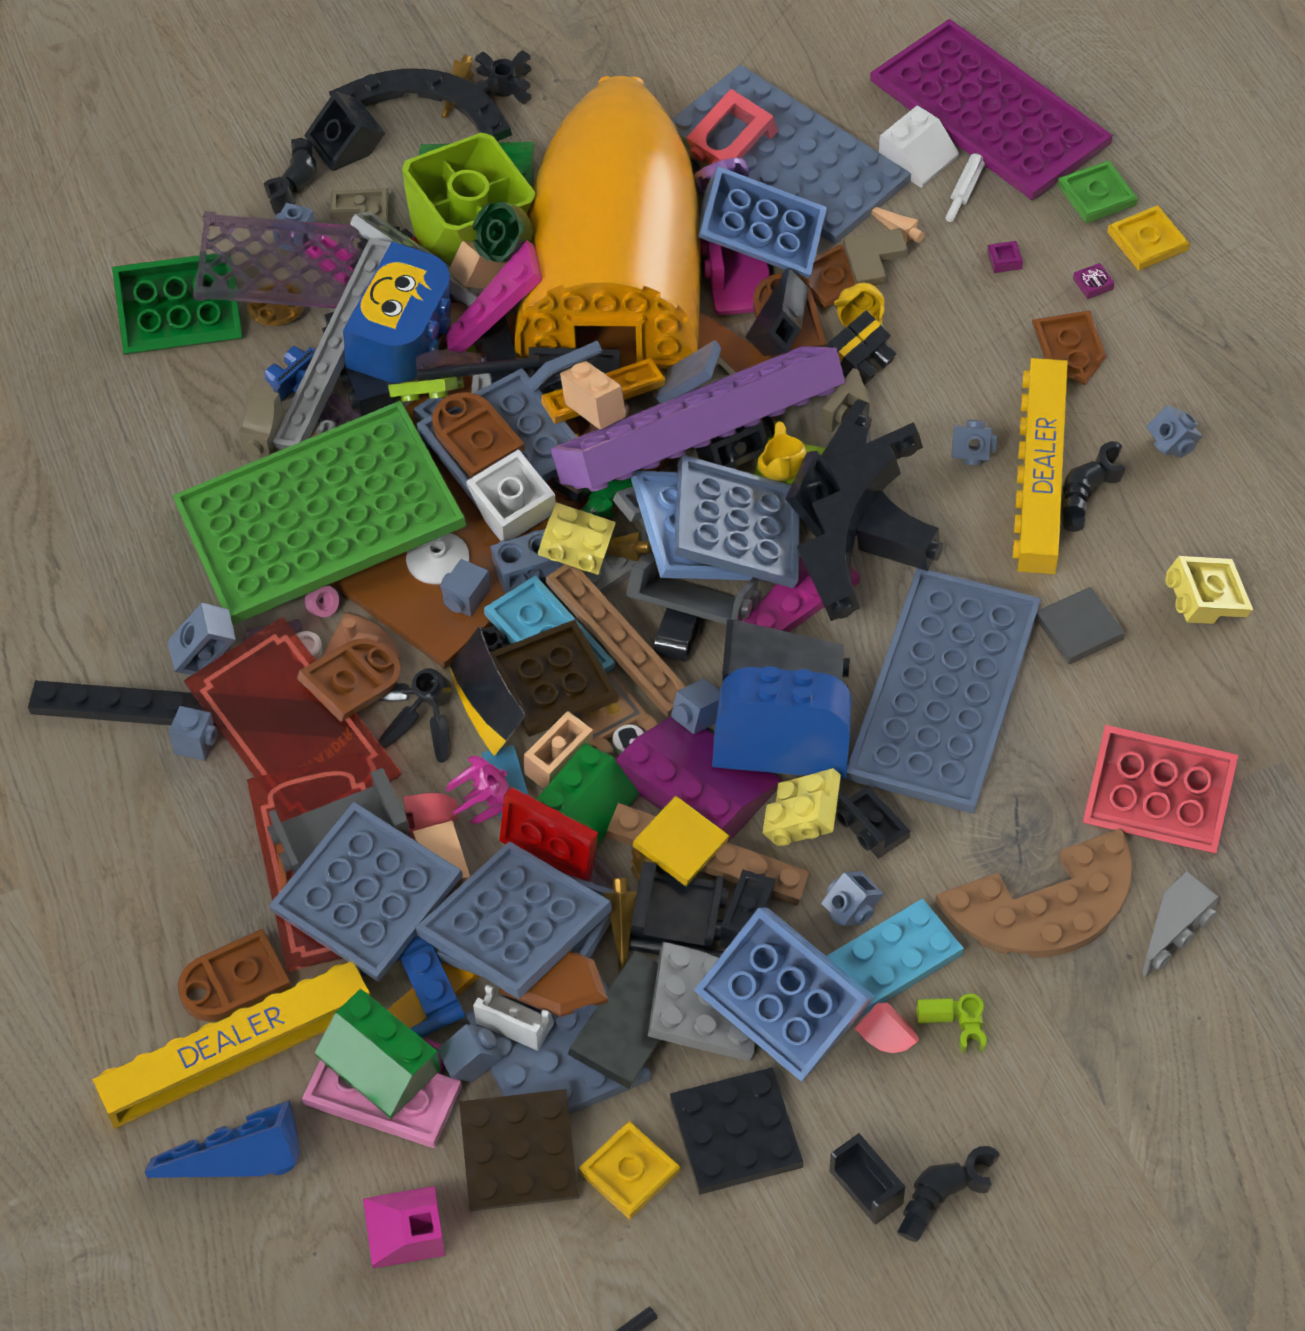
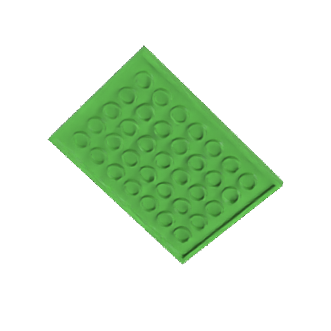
(317, 512)

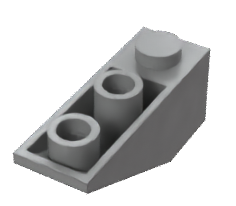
(1182, 911)

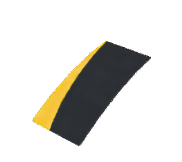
(485, 693)

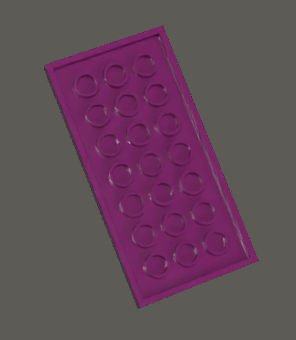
(992, 108)

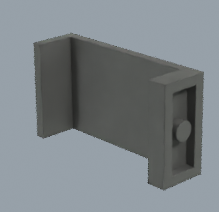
(691, 599)
(304, 832)

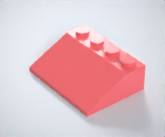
(1160, 789)

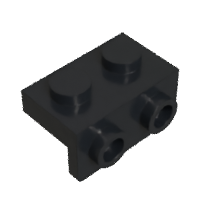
(871, 821)

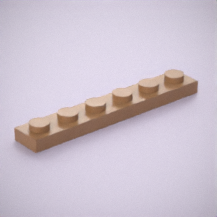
(616, 636)
(727, 862)

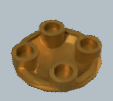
(274, 313)

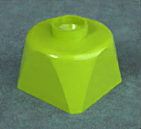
(453, 185)

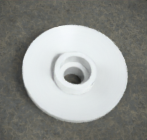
(432, 566)

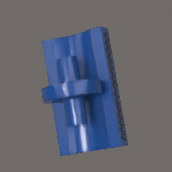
(288, 380)

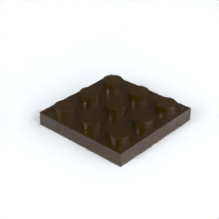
(553, 676)
(518, 1150)

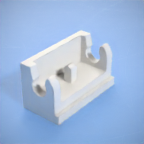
(512, 1019)

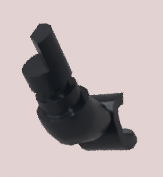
(296, 177)
(1084, 478)
(941, 1181)

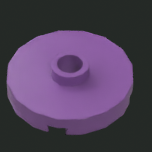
(703, 176)

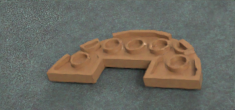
(1053, 917)

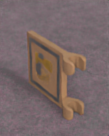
(611, 717)

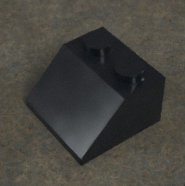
(344, 131)

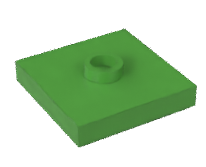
(1097, 191)

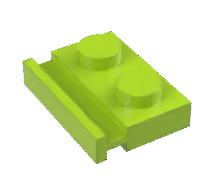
(436, 388)

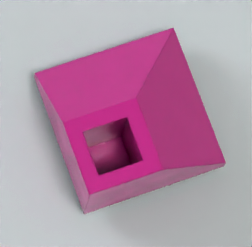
(404, 1227)

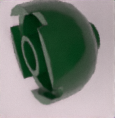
(501, 231)

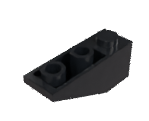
(780, 316)

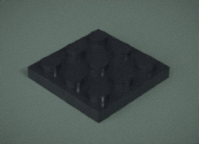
(736, 1130)

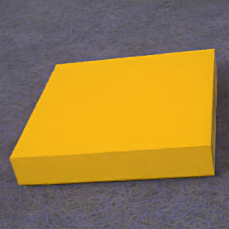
(1148, 237)
(680, 840)
(629, 1170)

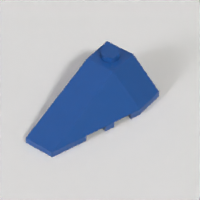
(255, 1148)

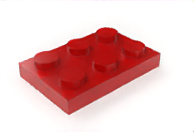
(548, 834)

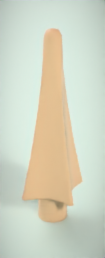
(895, 221)

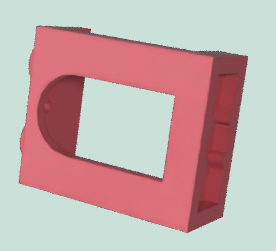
(758, 121)

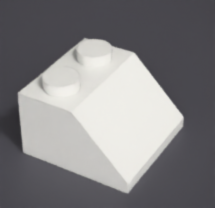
(919, 145)
(511, 496)

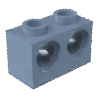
(526, 564)

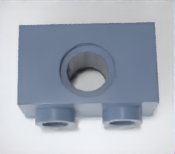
(201, 639)

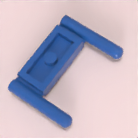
(430, 987)

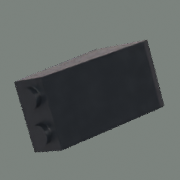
(763, 646)

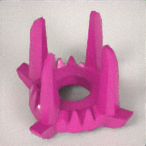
(489, 785)

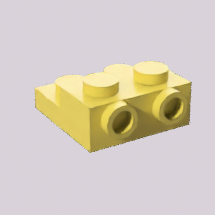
(576, 538)
(1207, 589)
(803, 808)

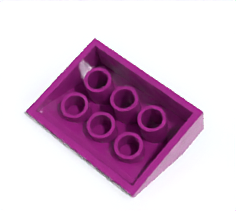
(677, 763)

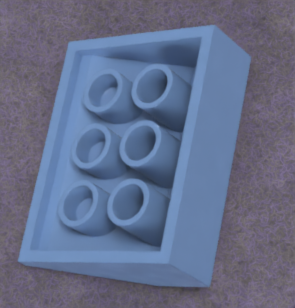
(761, 221)
(783, 993)

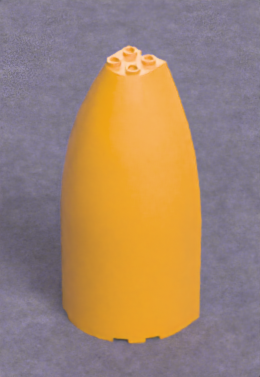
(615, 228)

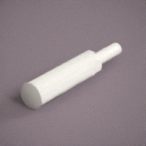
(965, 184)

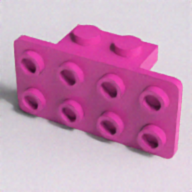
(732, 278)

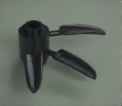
(433, 690)

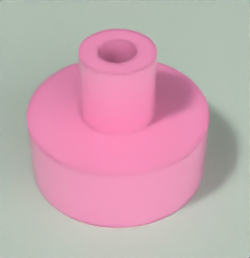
(322, 601)

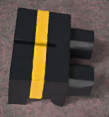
(860, 343)

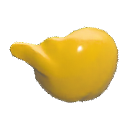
(856, 300)
(781, 456)

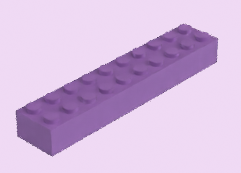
(697, 417)

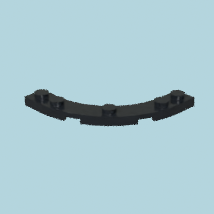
(436, 86)

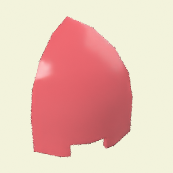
(429, 810)
(887, 1029)

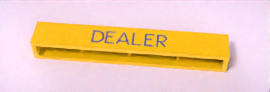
(1041, 467)
(226, 1046)

